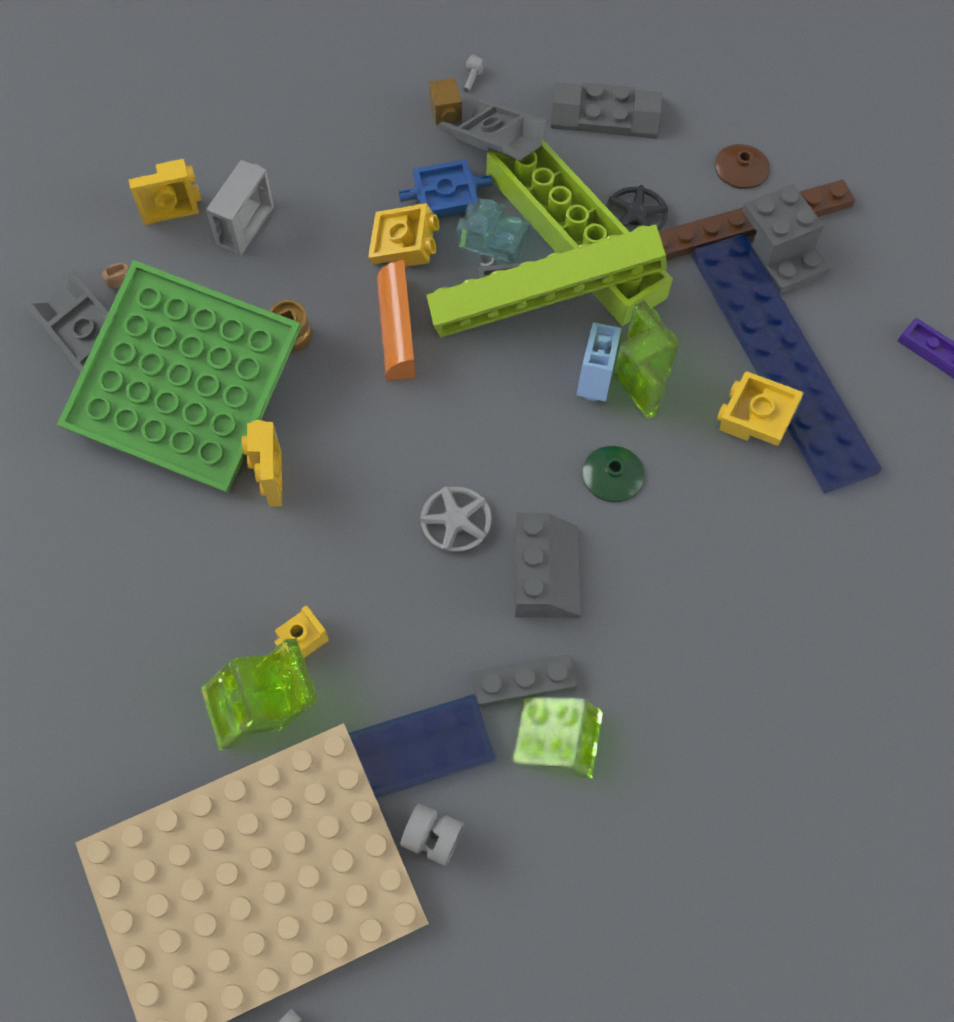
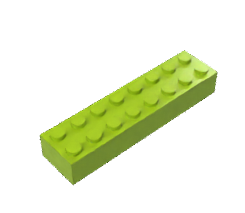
(569, 216)

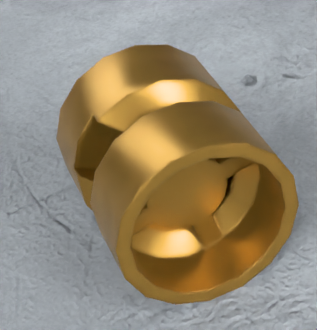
(295, 311)

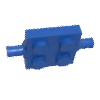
(445, 187)

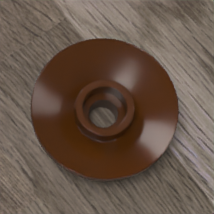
(742, 166)

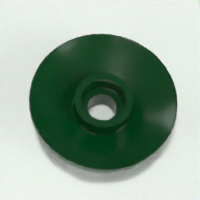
(613, 485)

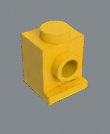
(313, 632)

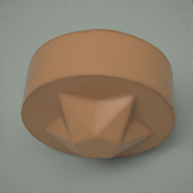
(115, 274)

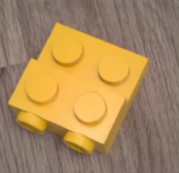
(166, 193)
(404, 235)
(759, 409)
(265, 459)

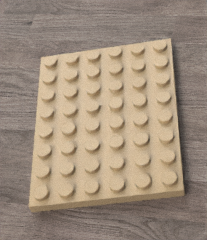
(250, 884)

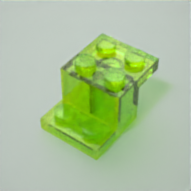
(646, 359)
(258, 694)

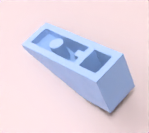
(598, 362)

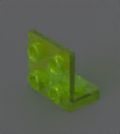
(559, 734)

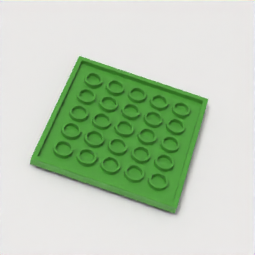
(179, 375)

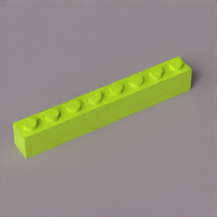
(547, 280)

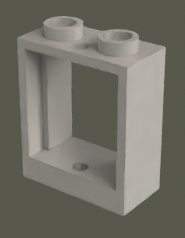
(240, 207)

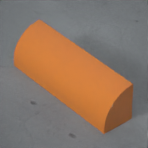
(395, 322)

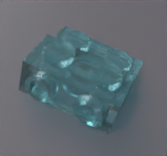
(490, 231)

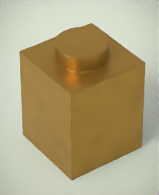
(445, 101)

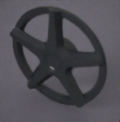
(637, 212)

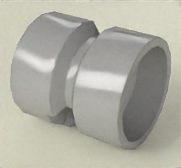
(420, 829)

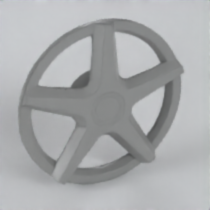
(456, 518)

